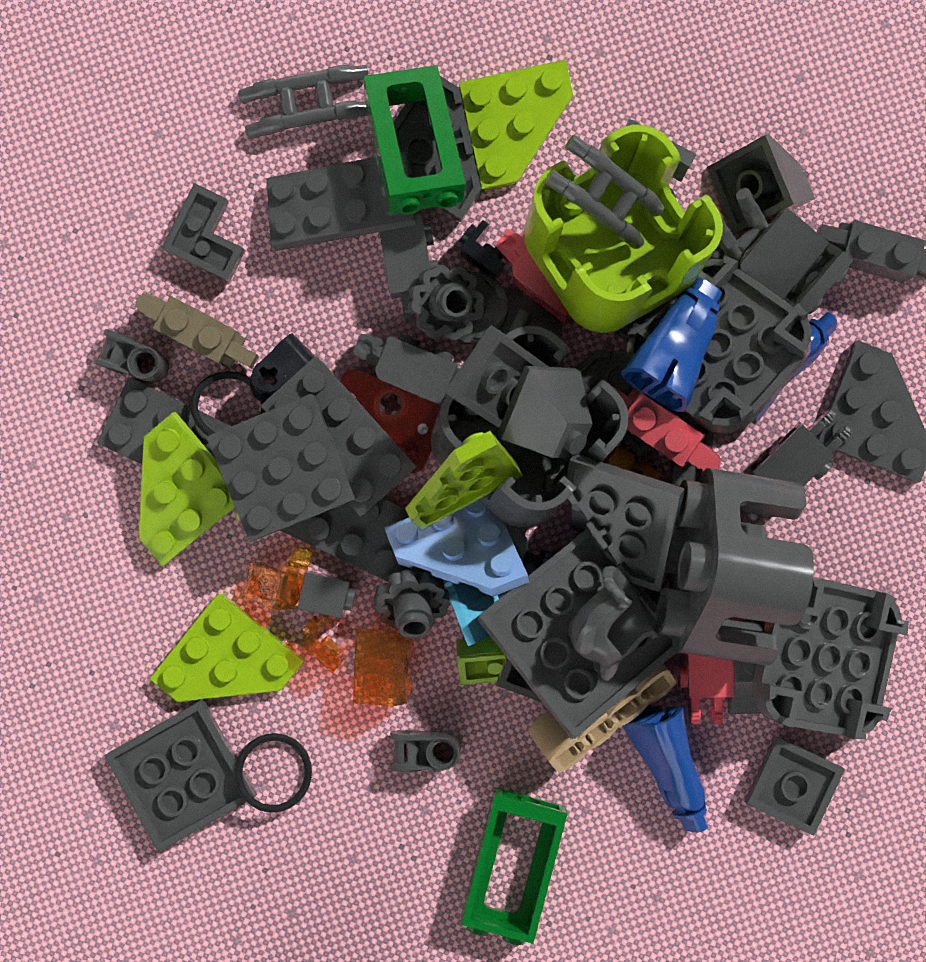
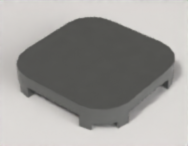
(751, 354)
(832, 662)

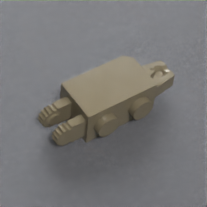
(196, 330)

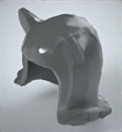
(611, 623)

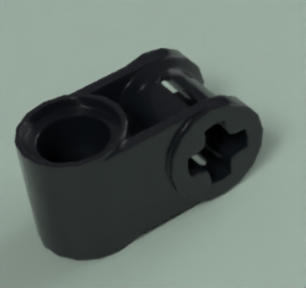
(280, 365)

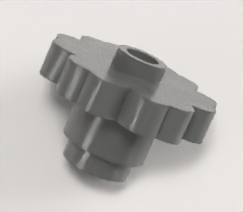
(429, 302)
(411, 602)

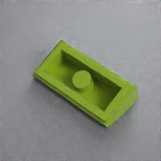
(479, 661)

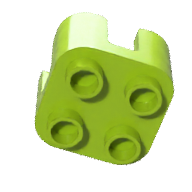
(594, 270)

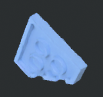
(463, 548)

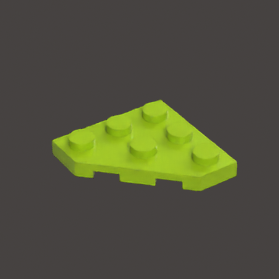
(512, 118)
(462, 479)
(179, 489)
(225, 657)

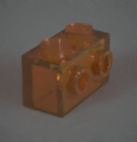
(382, 667)

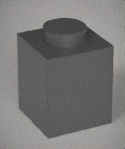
(326, 594)

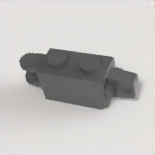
(878, 250)
(405, 258)
(407, 366)
(800, 454)

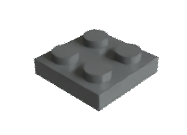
(794, 785)

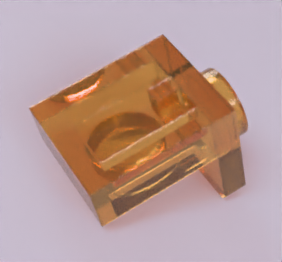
(272, 587)
(325, 649)

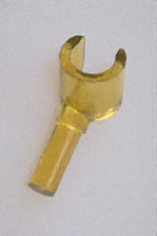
(299, 558)

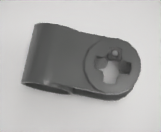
(126, 356)
(421, 750)

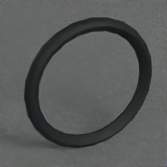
(202, 385)
(239, 772)

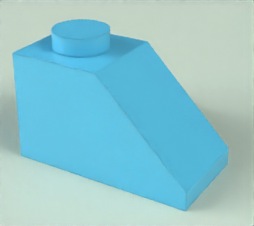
(467, 605)

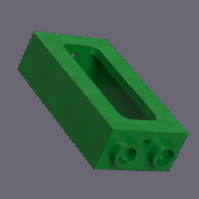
(403, 193)
(522, 924)

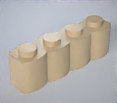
(566, 752)

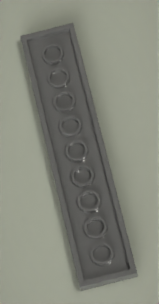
(337, 531)

